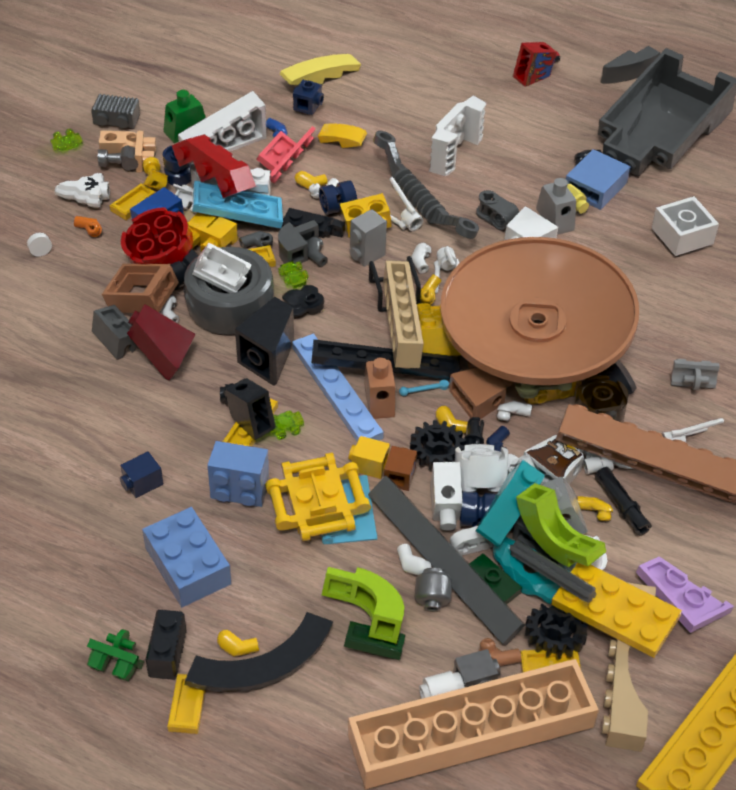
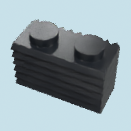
(166, 644)

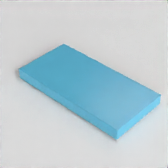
(242, 206)

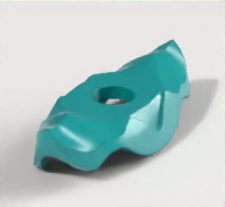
(530, 582)

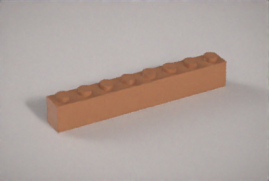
(648, 452)

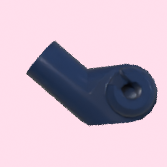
(498, 437)

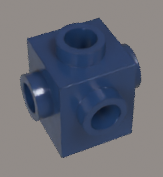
(307, 97)

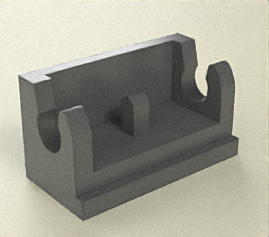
(111, 329)

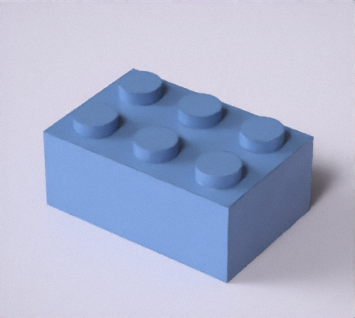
(187, 556)

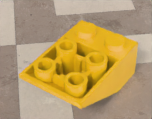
(433, 333)

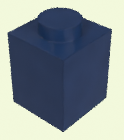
(141, 475)

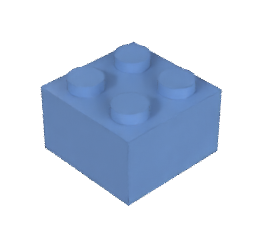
(238, 473)

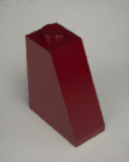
(160, 339)

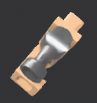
(125, 149)

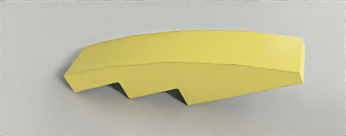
(320, 68)

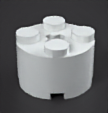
(482, 467)

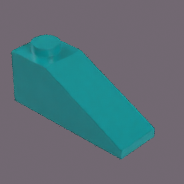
(504, 508)

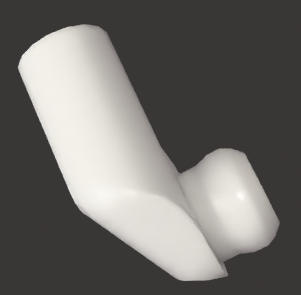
(418, 257)
(166, 309)

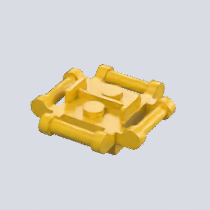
(317, 497)

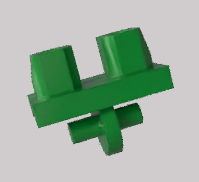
(126, 661)

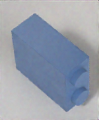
(599, 178)

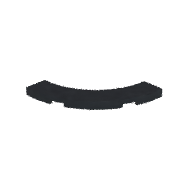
(265, 668)

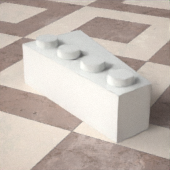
(234, 125)

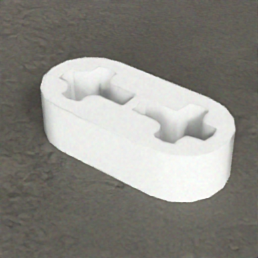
(469, 541)

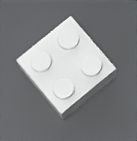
(684, 226)

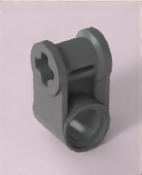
(496, 211)

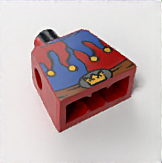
(534, 62)

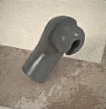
(313, 251)

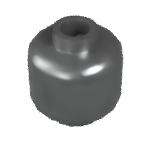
(433, 589)

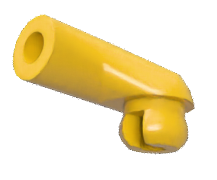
(306, 179)
(428, 290)
(444, 414)
(596, 504)
(235, 646)

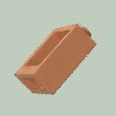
(157, 277)

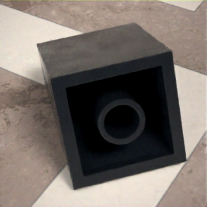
(266, 340)

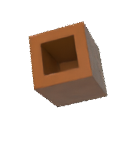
(401, 466)

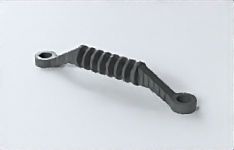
(418, 194)

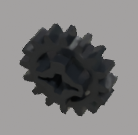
(436, 442)
(555, 631)

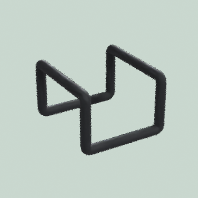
(373, 273)

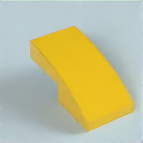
(346, 134)

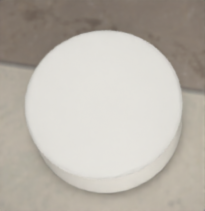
(39, 244)

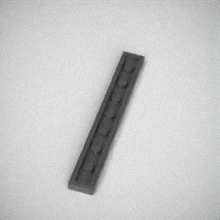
(443, 555)

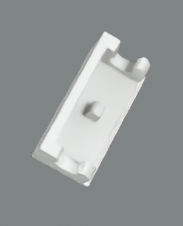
(221, 269)

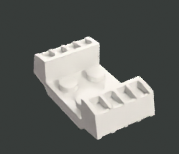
(460, 124)

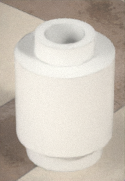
(440, 684)

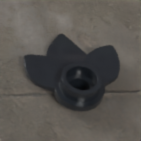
(304, 300)

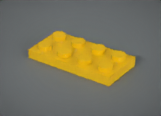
(620, 610)

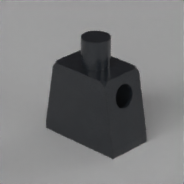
(250, 407)

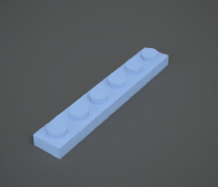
(338, 393)

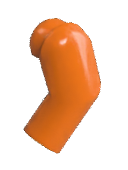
(90, 224)

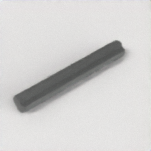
(553, 571)

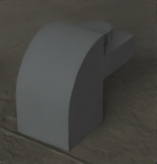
(293, 241)

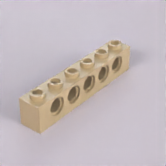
(402, 315)

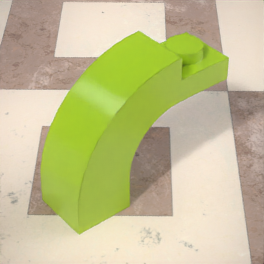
(552, 532)
(370, 593)

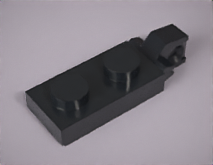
(327, 225)

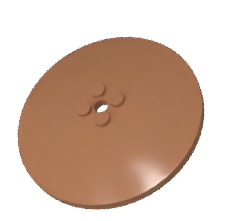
(575, 291)

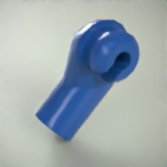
(276, 126)

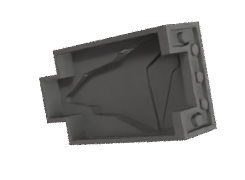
(664, 114)

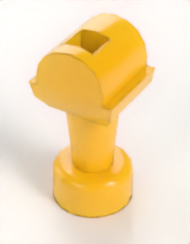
(155, 178)

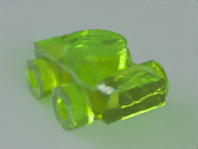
(67, 142)
(292, 274)
(287, 421)

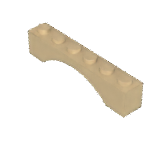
(627, 715)

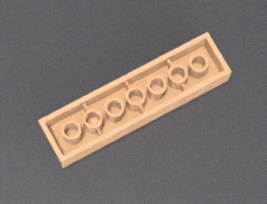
(471, 723)

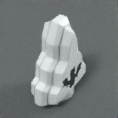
(86, 190)

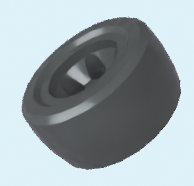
(224, 311)

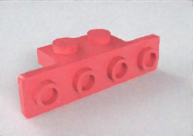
(280, 151)

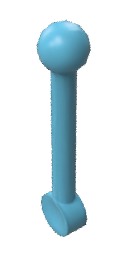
(443, 385)

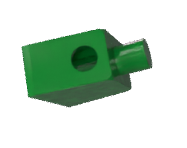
(182, 114)

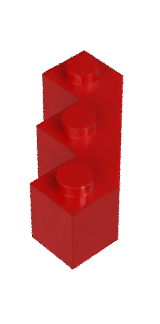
(214, 162)

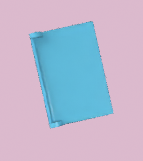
(364, 522)

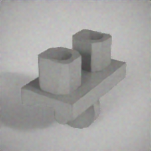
(694, 374)

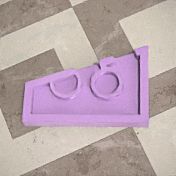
(674, 588)

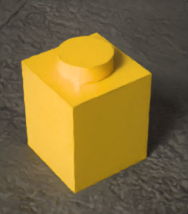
(370, 456)

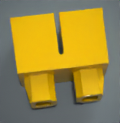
(212, 230)

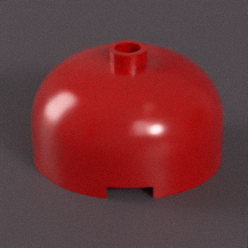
(157, 237)

